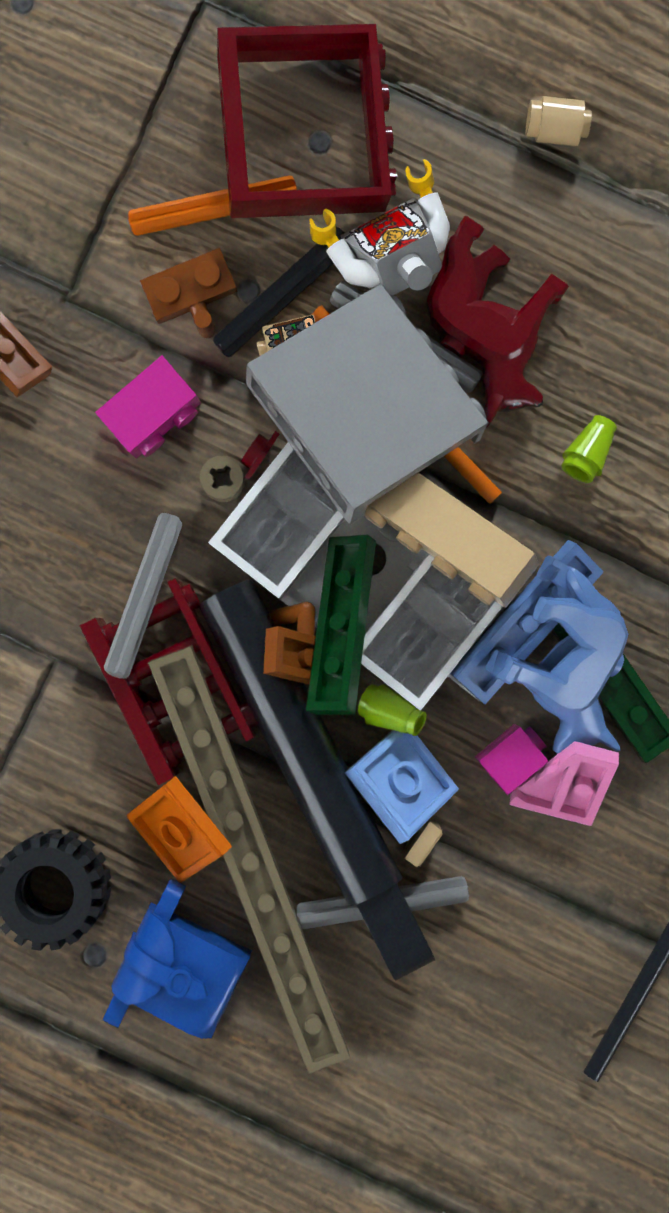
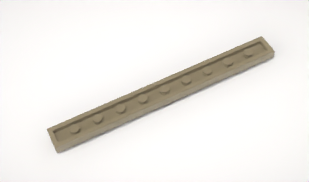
(249, 858)

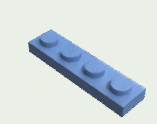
(515, 629)

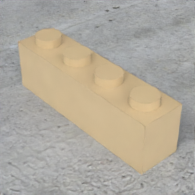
(455, 538)

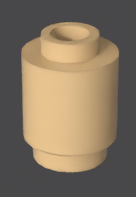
(558, 121)

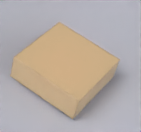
(422, 843)

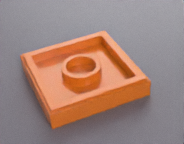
(178, 830)

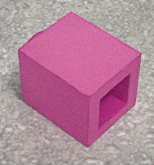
(513, 757)

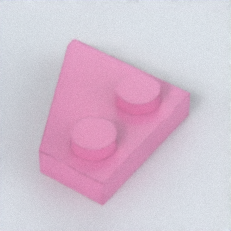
(569, 784)

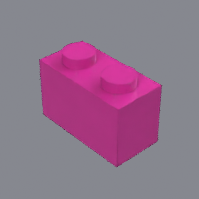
(149, 408)

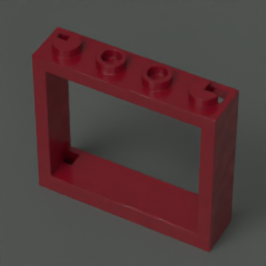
(306, 44)

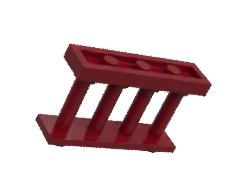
(145, 717)

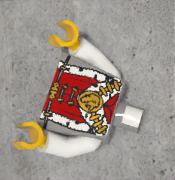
(395, 247)

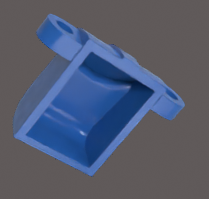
(177, 970)

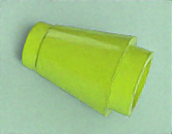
(589, 451)
(390, 710)

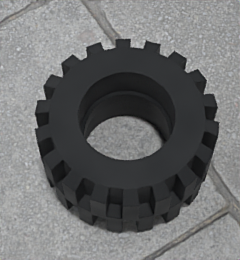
(26, 915)

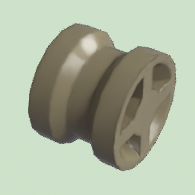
(228, 484)

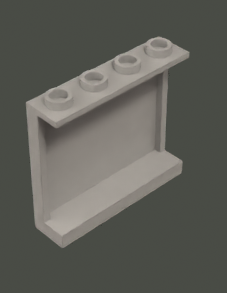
(364, 400)

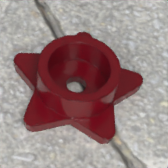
(257, 452)

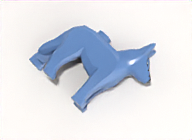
(577, 666)

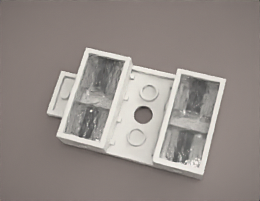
(415, 615)

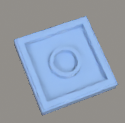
(402, 783)

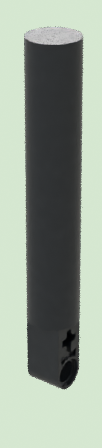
(318, 780)

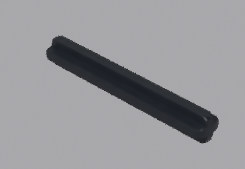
(274, 299)

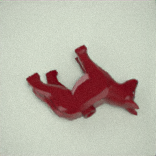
(486, 330)

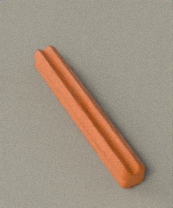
(195, 208)

